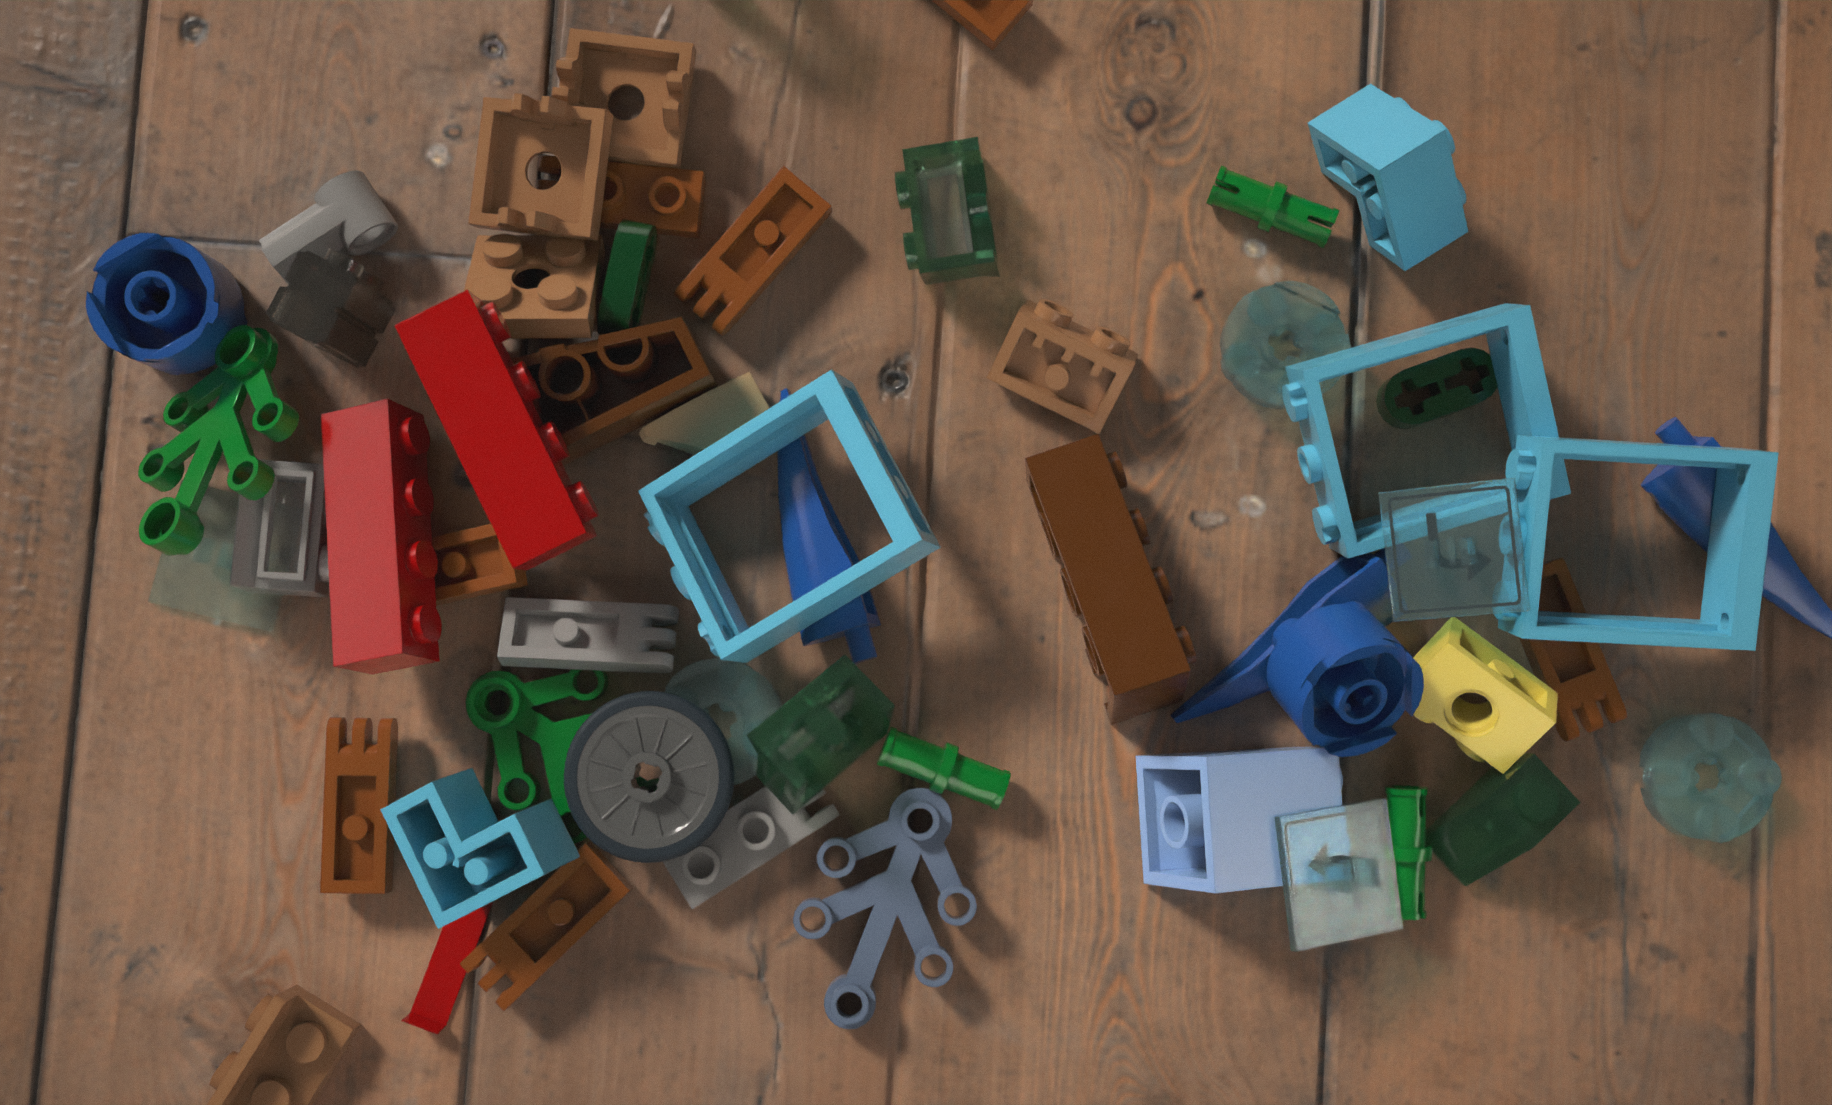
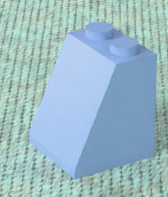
(1213, 813)

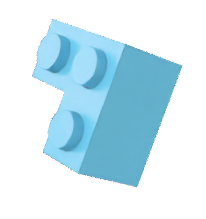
(1397, 171)
(462, 850)

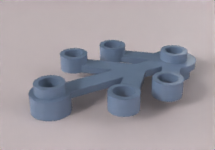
(890, 895)

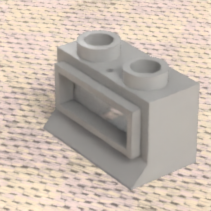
(283, 535)

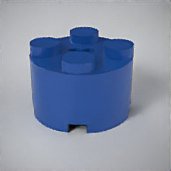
(163, 303)
(1343, 678)

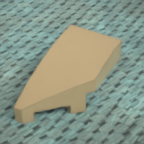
(708, 416)

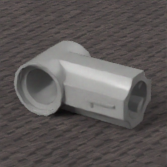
(344, 218)

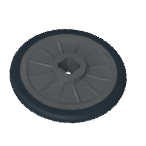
(690, 792)

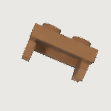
(658, 68)
(508, 141)
(561, 304)

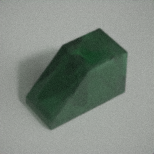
(1499, 819)

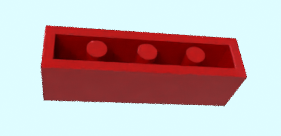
(497, 430)
(380, 538)

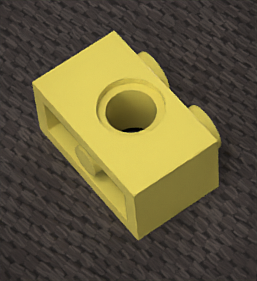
(1517, 706)

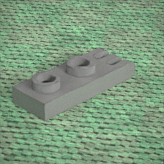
(587, 635)
(742, 842)

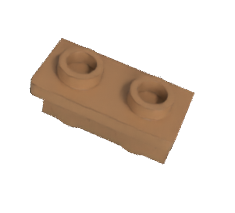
(1063, 363)
(287, 1055)

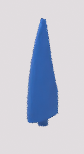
(1688, 497)
(819, 550)
(1345, 580)

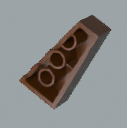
(616, 382)
(1110, 577)

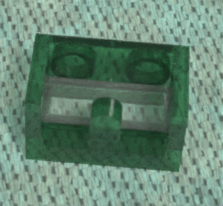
(949, 212)
(820, 733)

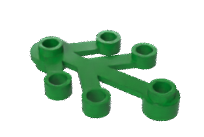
(244, 367)
(521, 717)

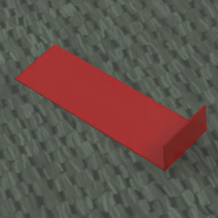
(444, 972)

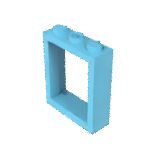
(1520, 387)
(1733, 557)
(695, 567)

